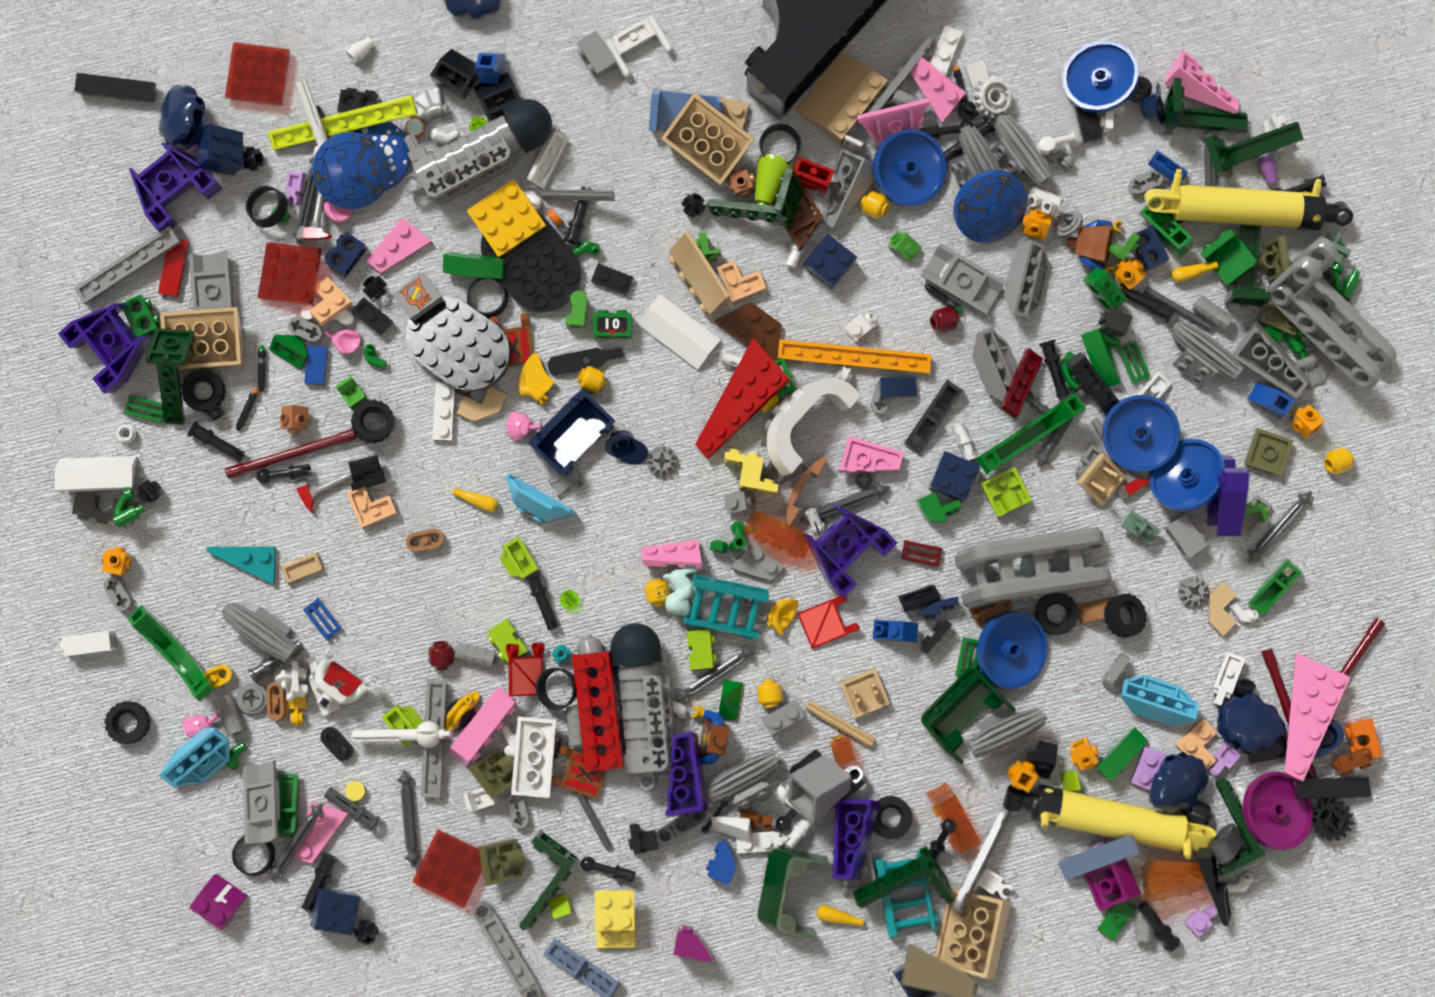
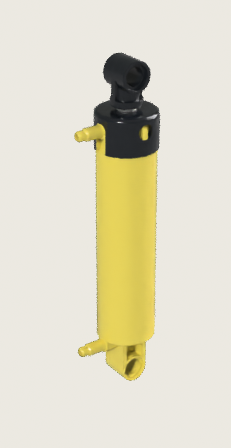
(1248, 206)
(1109, 818)

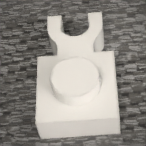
(992, 882)

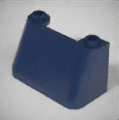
(571, 432)

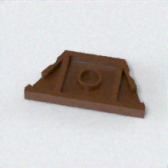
(805, 220)
(751, 323)

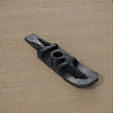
(573, 361)

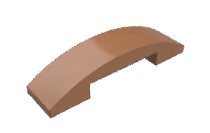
(814, 469)

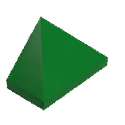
(290, 349)
(730, 699)

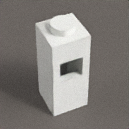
(87, 643)

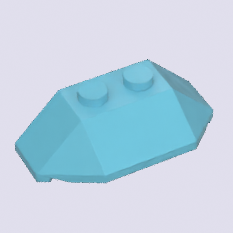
(537, 503)
(1159, 700)
(197, 758)

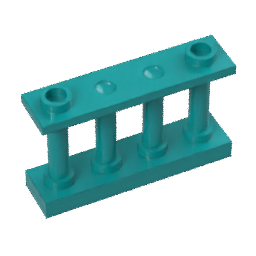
(721, 588)
(890, 906)

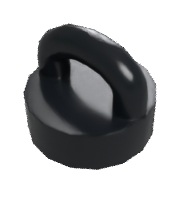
(967, 111)
(1244, 687)

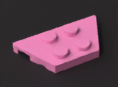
(886, 121)

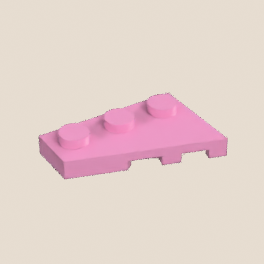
(937, 88)
(397, 245)
(869, 457)
(678, 553)
(320, 833)

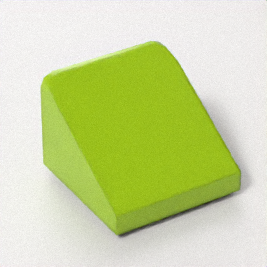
(1070, 780)
(560, 906)

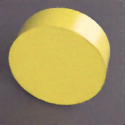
(355, 790)

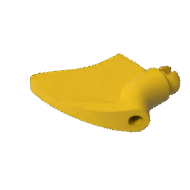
(534, 380)

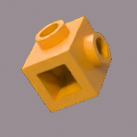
(1036, 223)
(1130, 272)
(1307, 421)
(123, 561)
(1084, 754)
(1022, 775)

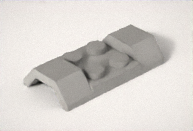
(962, 279)
(210, 281)
(261, 803)

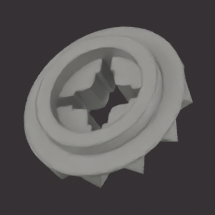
(1062, 227)
(668, 467)
(1184, 592)
(245, 691)

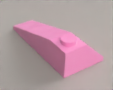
(1199, 85)

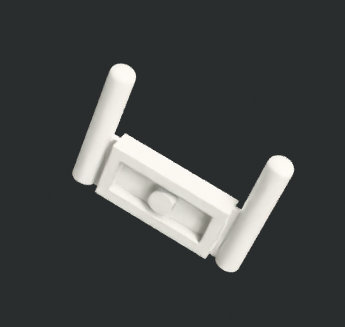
(634, 37)

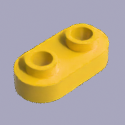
(214, 674)

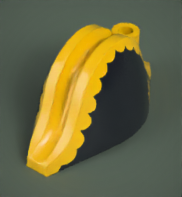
(462, 711)

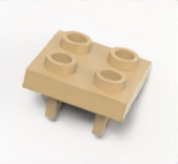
(1101, 479)
(864, 693)

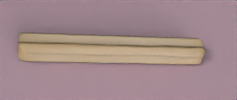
(840, 723)

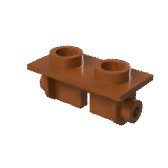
(988, 612)
(1346, 765)

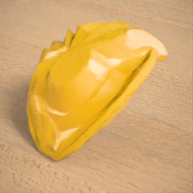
(782, 614)

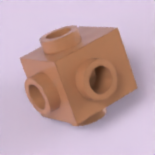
(744, 189)
(294, 418)

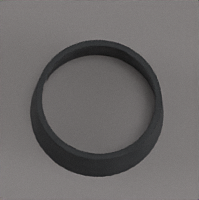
(781, 127)
(276, 216)
(500, 309)
(541, 690)
(271, 849)

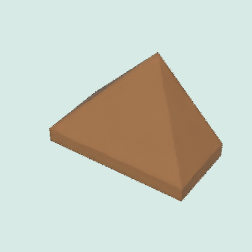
(1092, 610)

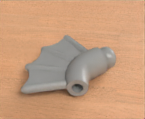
(430, 105)
(1316, 367)
(564, 482)

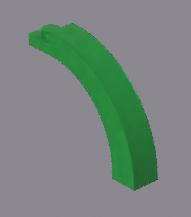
(1031, 433)
(173, 652)

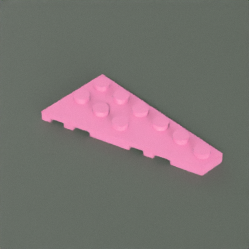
(1312, 706)

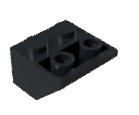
(455, 73)
(497, 96)

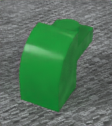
(933, 511)

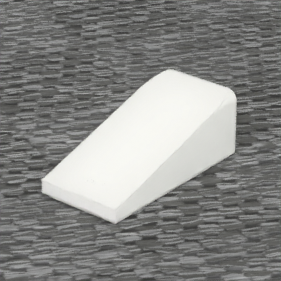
(975, 72)
(853, 144)
(1156, 386)
(734, 827)

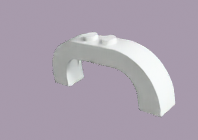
(778, 436)

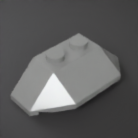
(1027, 279)
(994, 362)

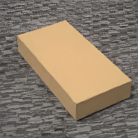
(302, 568)

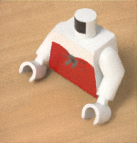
(337, 683)

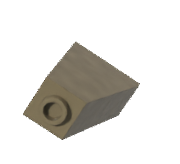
(935, 975)

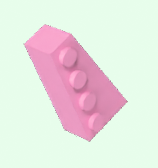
(482, 726)

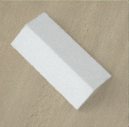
(678, 332)
(95, 474)
(533, 757)

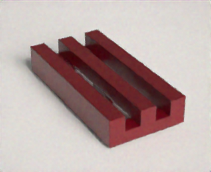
(917, 560)

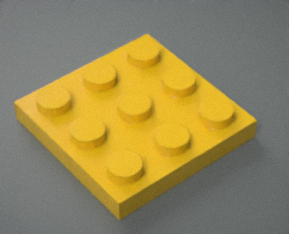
(506, 218)

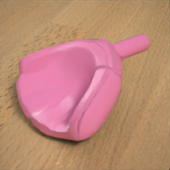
(336, 213)
(345, 341)
(520, 426)
(195, 723)

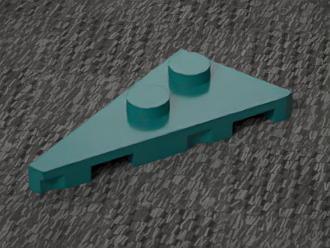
(255, 560)

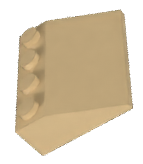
(840, 95)
(708, 139)
(699, 275)
(217, 337)
(975, 936)

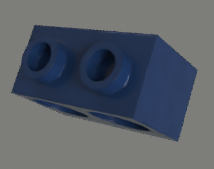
(1153, 247)
(350, 257)

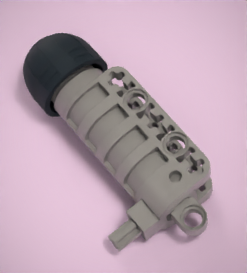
(472, 153)
(643, 724)

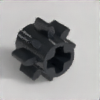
(252, 158)
(693, 205)
(374, 287)
(149, 491)
(366, 932)

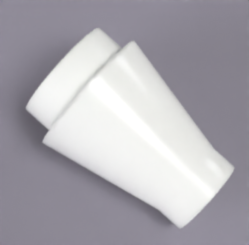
(359, 50)

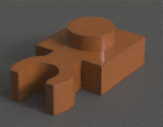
(756, 821)

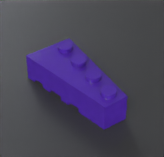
(686, 777)
(852, 837)

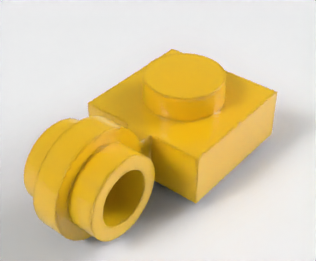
(297, 717)

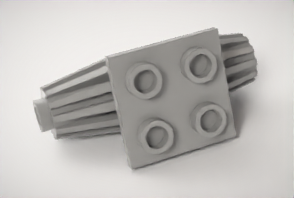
(1018, 152)
(976, 158)
(1203, 355)
(260, 631)
(1005, 731)
(745, 781)

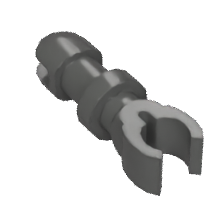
(1035, 403)

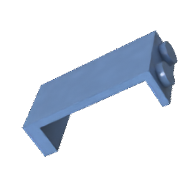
(668, 104)

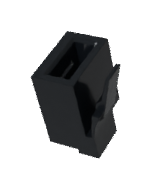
(366, 472)

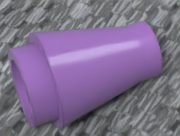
(1268, 168)

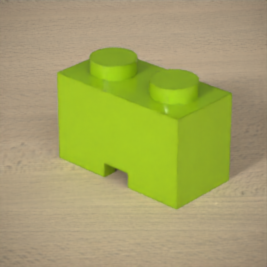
(504, 634)
(701, 649)

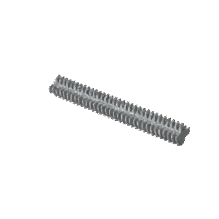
(578, 195)

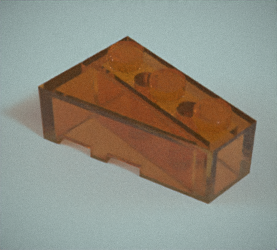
(777, 533)
(946, 806)
(1170, 879)

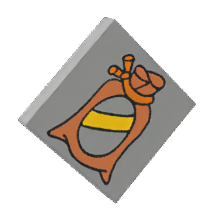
(418, 296)

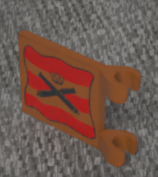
(519, 341)
(576, 778)

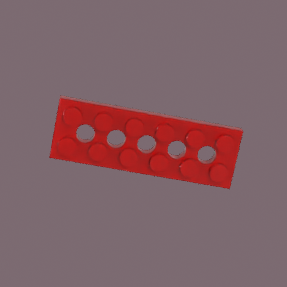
(588, 720)

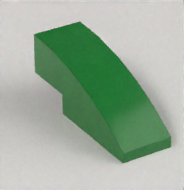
(473, 265)
(1101, 356)
(1275, 586)
(1121, 754)
(288, 804)

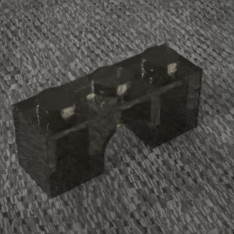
(87, 507)

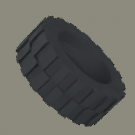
(199, 376)
(383, 411)
(1069, 606)
(1136, 610)
(116, 712)
(905, 818)

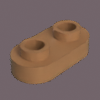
(425, 540)
(276, 701)

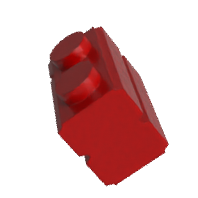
(813, 175)

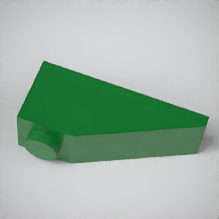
(1169, 231)

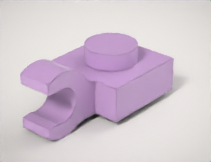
(1225, 757)
(1199, 921)

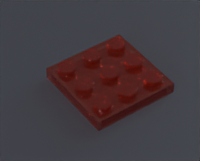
(257, 74)
(289, 273)
(449, 868)

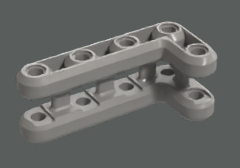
(1329, 318)
(1044, 581)

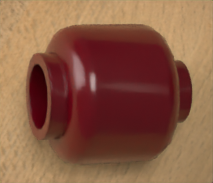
(944, 319)
(441, 655)

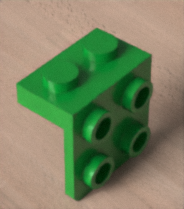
(1231, 256)

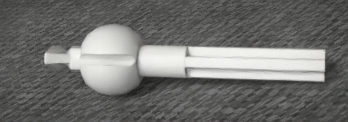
(312, 113)
(427, 734)

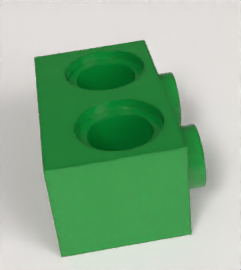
(1104, 289)
(137, 319)

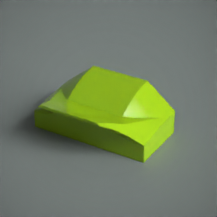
(517, 559)
(402, 718)

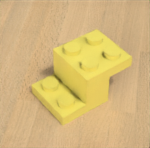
(751, 472)
(615, 919)

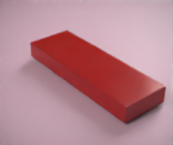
(173, 270)

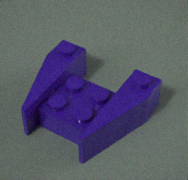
(166, 181)
(110, 341)
(1229, 506)
(844, 544)

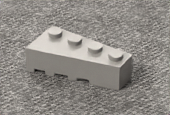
(1269, 360)

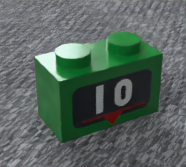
(612, 325)

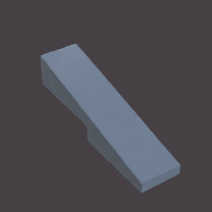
(1098, 856)
(582, 969)

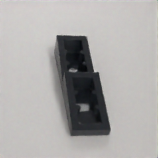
(114, 87)
(1092, 382)
(933, 416)
(1332, 788)
(1218, 890)

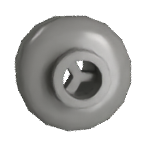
(589, 645)

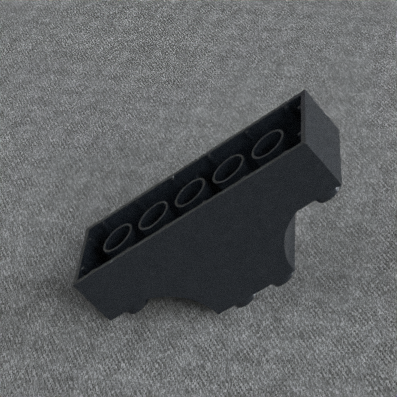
(805, 45)

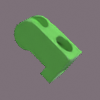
(579, 310)

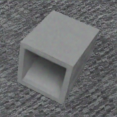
(818, 787)

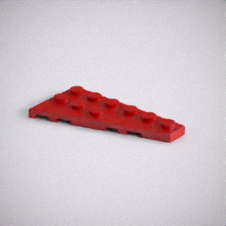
(749, 389)

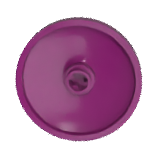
(1274, 813)

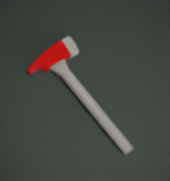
(314, 232)
(1133, 483)
(308, 495)

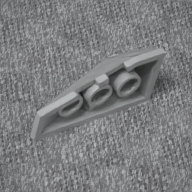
(850, 182)

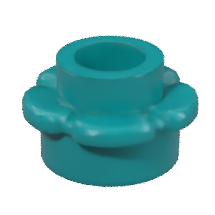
(566, 654)

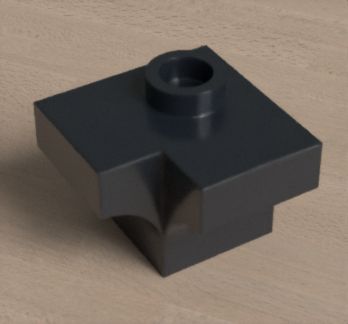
(1043, 758)
(642, 840)

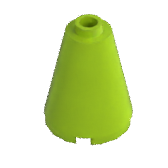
(769, 178)

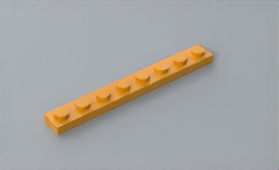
(854, 356)

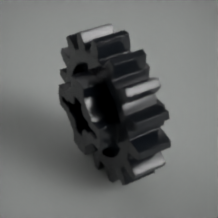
(1333, 827)

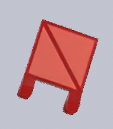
(824, 623)
(524, 670)

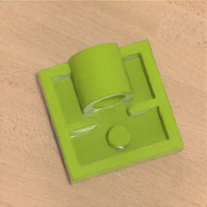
(1005, 491)

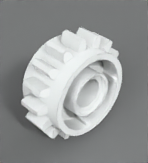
(983, 99)

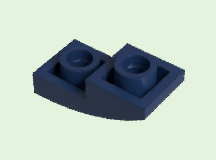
(898, 387)
(934, 609)

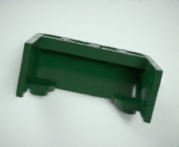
(959, 706)
(779, 867)

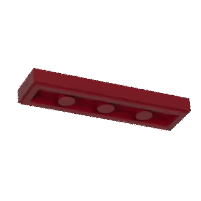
(1021, 383)

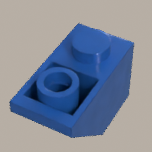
(489, 67)
(1271, 400)
(895, 631)
(723, 865)

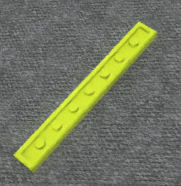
(345, 122)

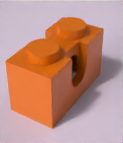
(1365, 728)

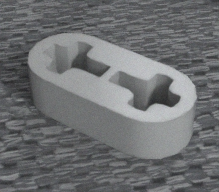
(1143, 178)
(304, 333)
(876, 396)
(122, 591)
(1115, 670)
(513, 811)

